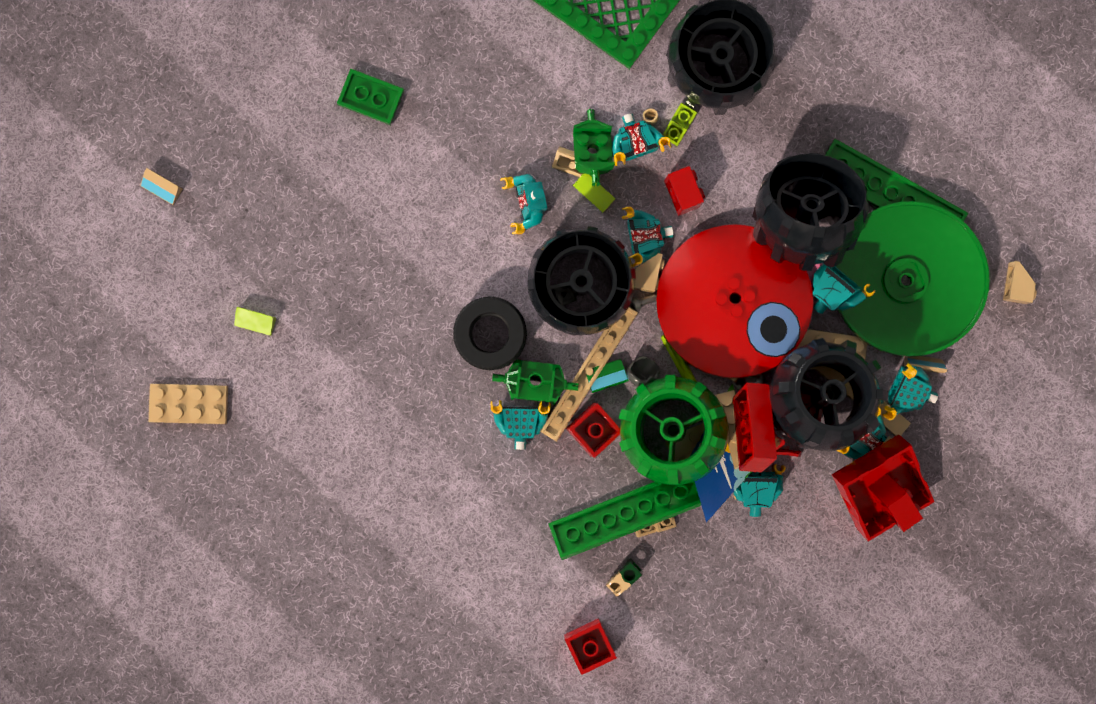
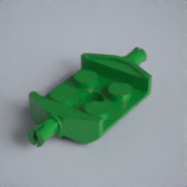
(597, 136)
(519, 383)

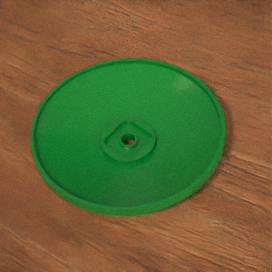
(944, 271)

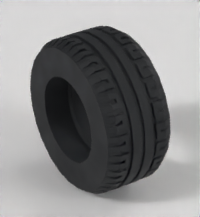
(490, 307)

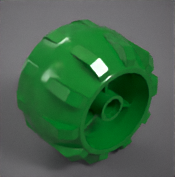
(640, 407)

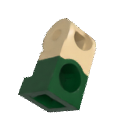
(624, 577)

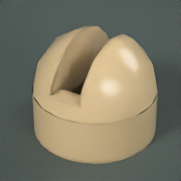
(652, 114)

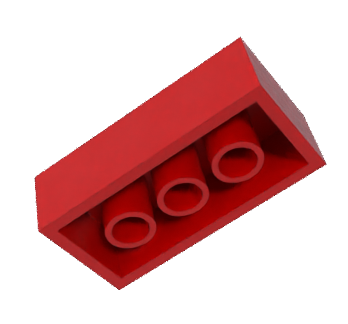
(754, 427)

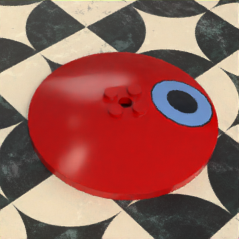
(727, 336)

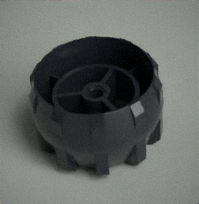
(743, 26)
(801, 194)
(595, 244)
(794, 418)

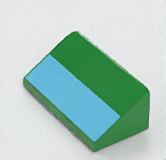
(610, 376)

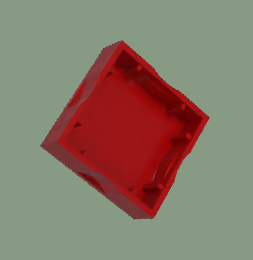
(891, 458)

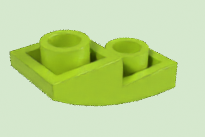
(679, 123)
(595, 194)

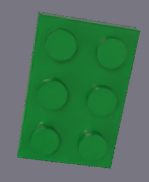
(370, 97)

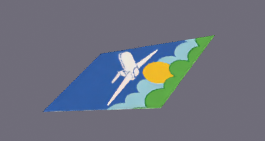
(720, 482)

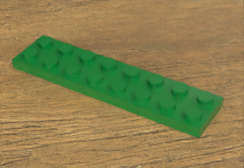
(886, 185)
(621, 516)

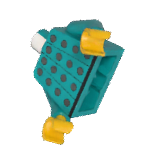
(909, 391)
(520, 421)

